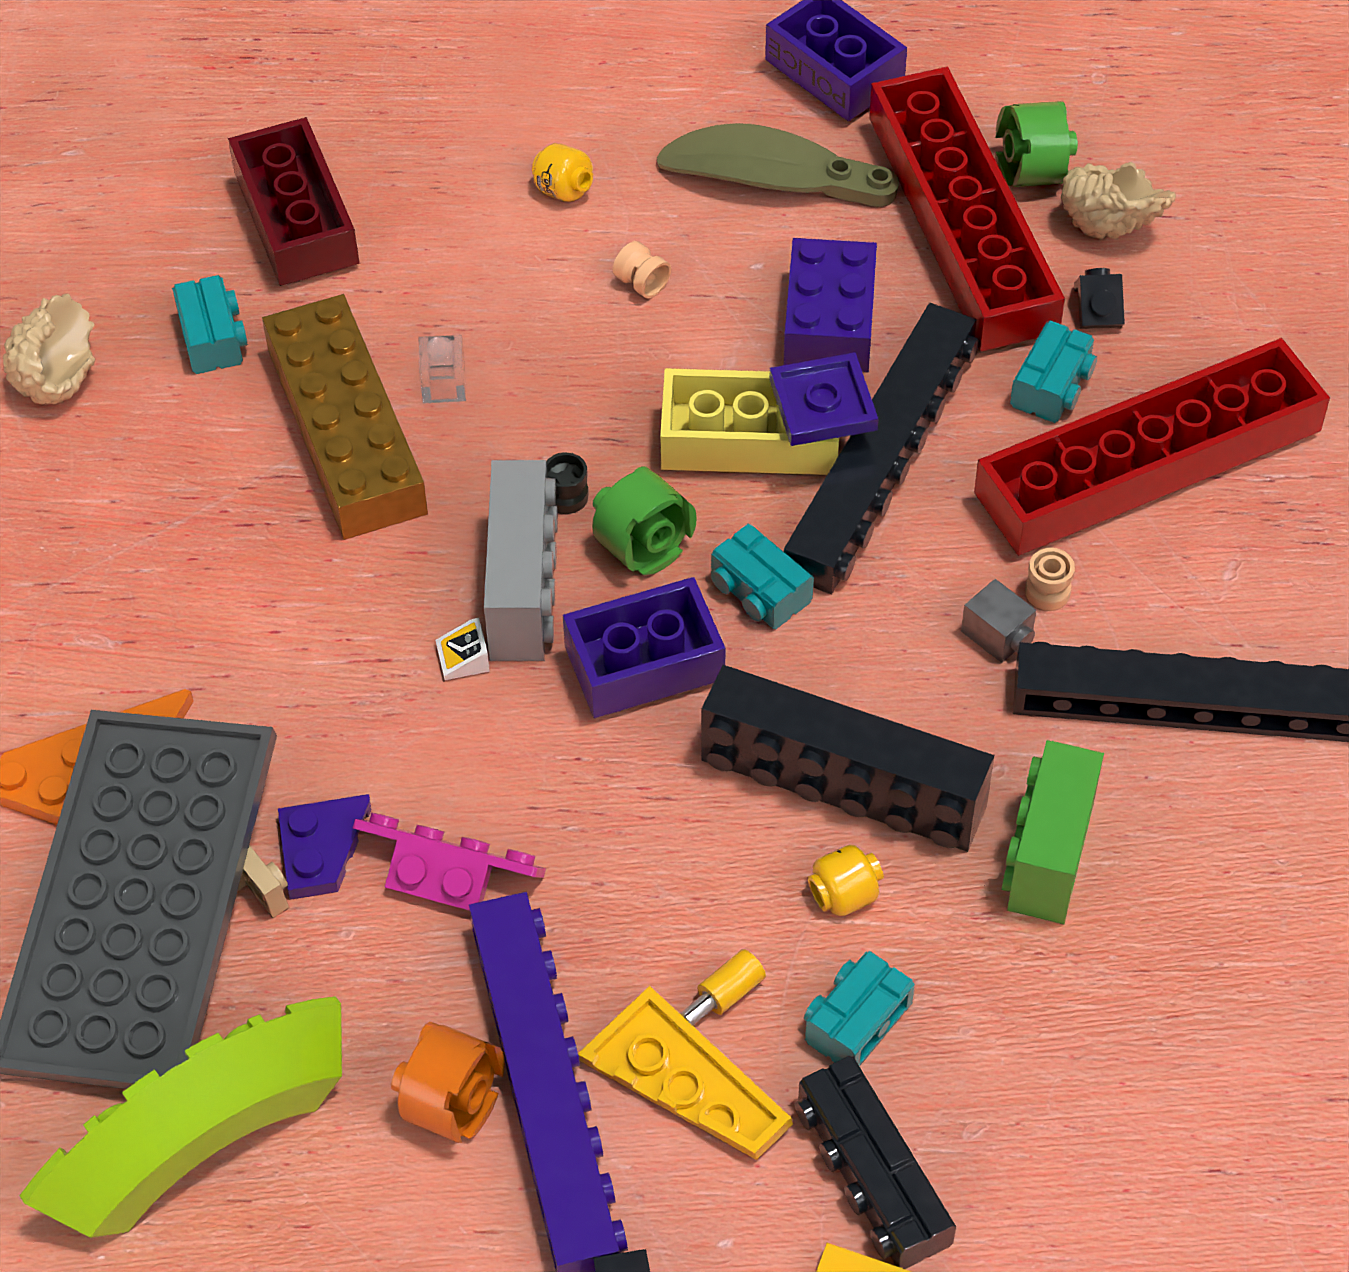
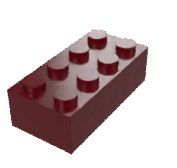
(293, 201)

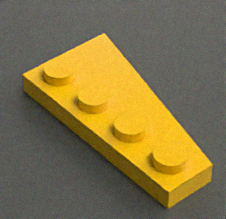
(679, 1069)

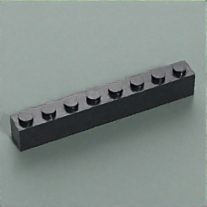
(873, 461)
(1182, 691)

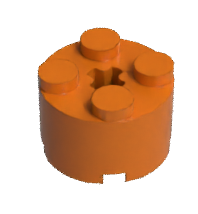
(448, 1082)

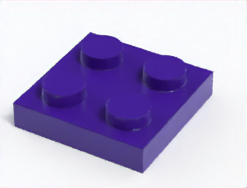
(823, 399)

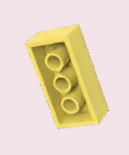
(732, 426)

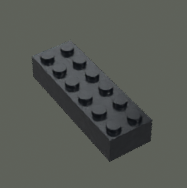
(845, 758)

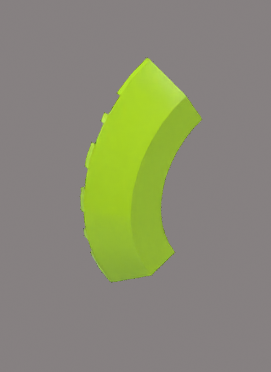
(190, 1114)

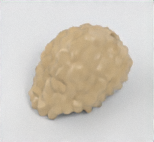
(1112, 200)
(50, 351)

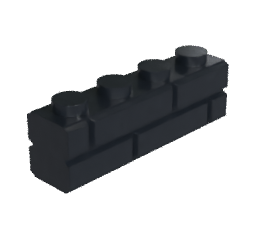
(875, 1163)

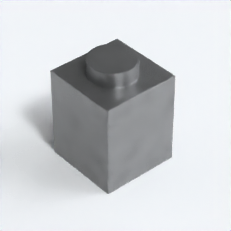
(998, 620)

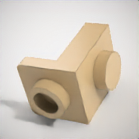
(265, 883)

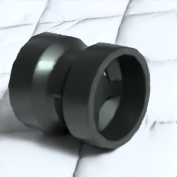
(571, 481)

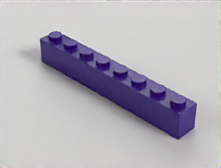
(543, 1084)

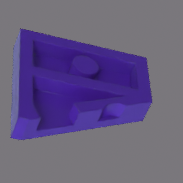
(319, 843)

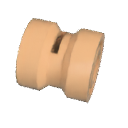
(638, 267)
(1049, 579)

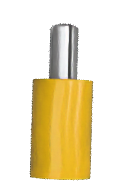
(726, 986)

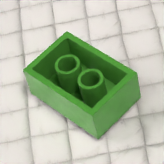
(1051, 831)

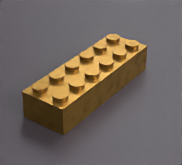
(345, 417)

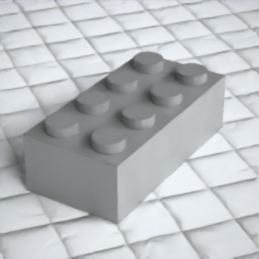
(520, 560)

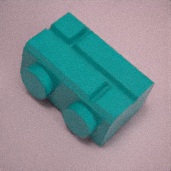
(208, 324)
(1053, 371)
(761, 577)
(859, 1009)

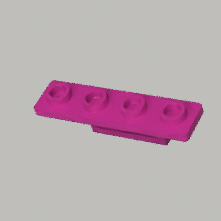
(442, 869)

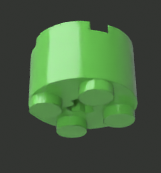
(1035, 143)
(642, 521)

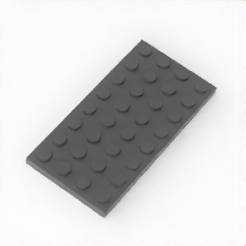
(134, 899)

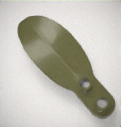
(778, 162)

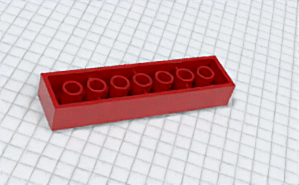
(965, 207)
(1150, 446)

